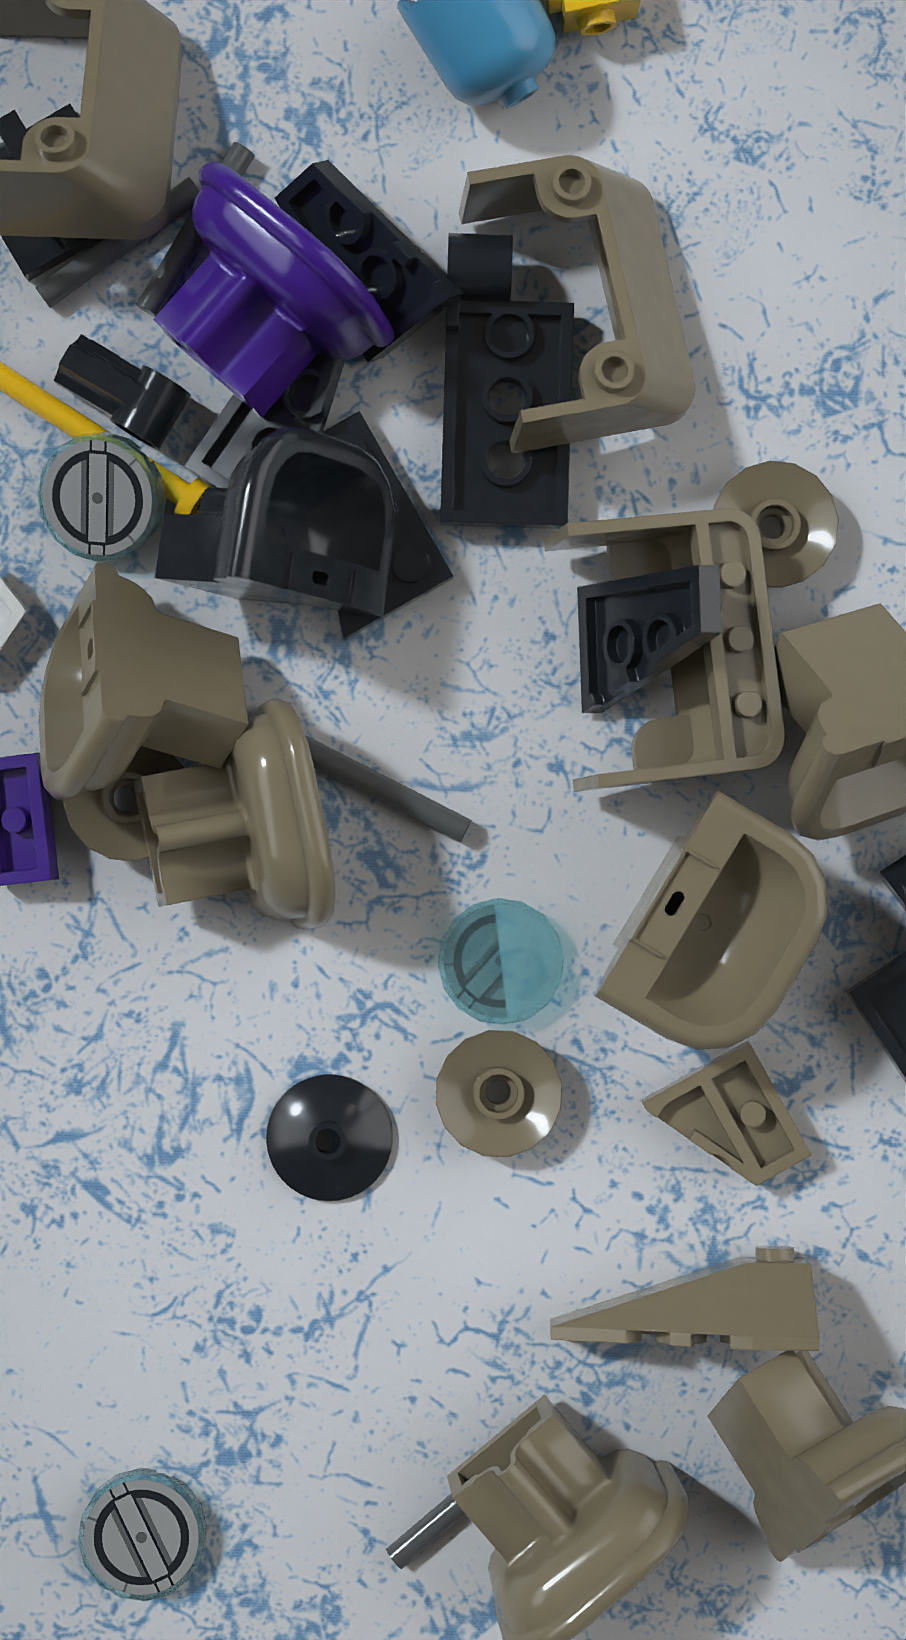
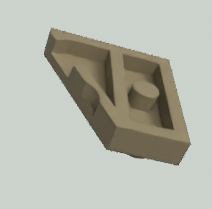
(733, 1115)

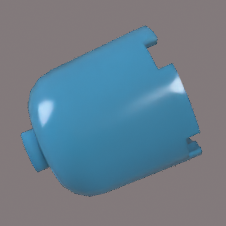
(483, 46)

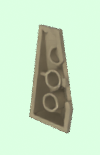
(746, 1301)

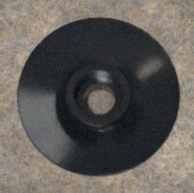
(338, 1105)

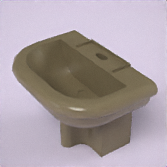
(133, 681)
(849, 696)
(244, 825)
(735, 940)
(806, 1452)
(565, 1522)

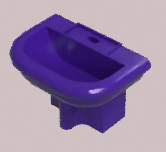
(265, 295)

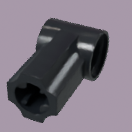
(135, 398)

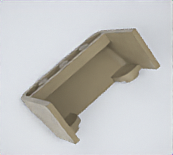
(115, 162)
(647, 370)
(728, 687)

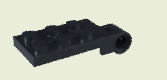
(493, 344)

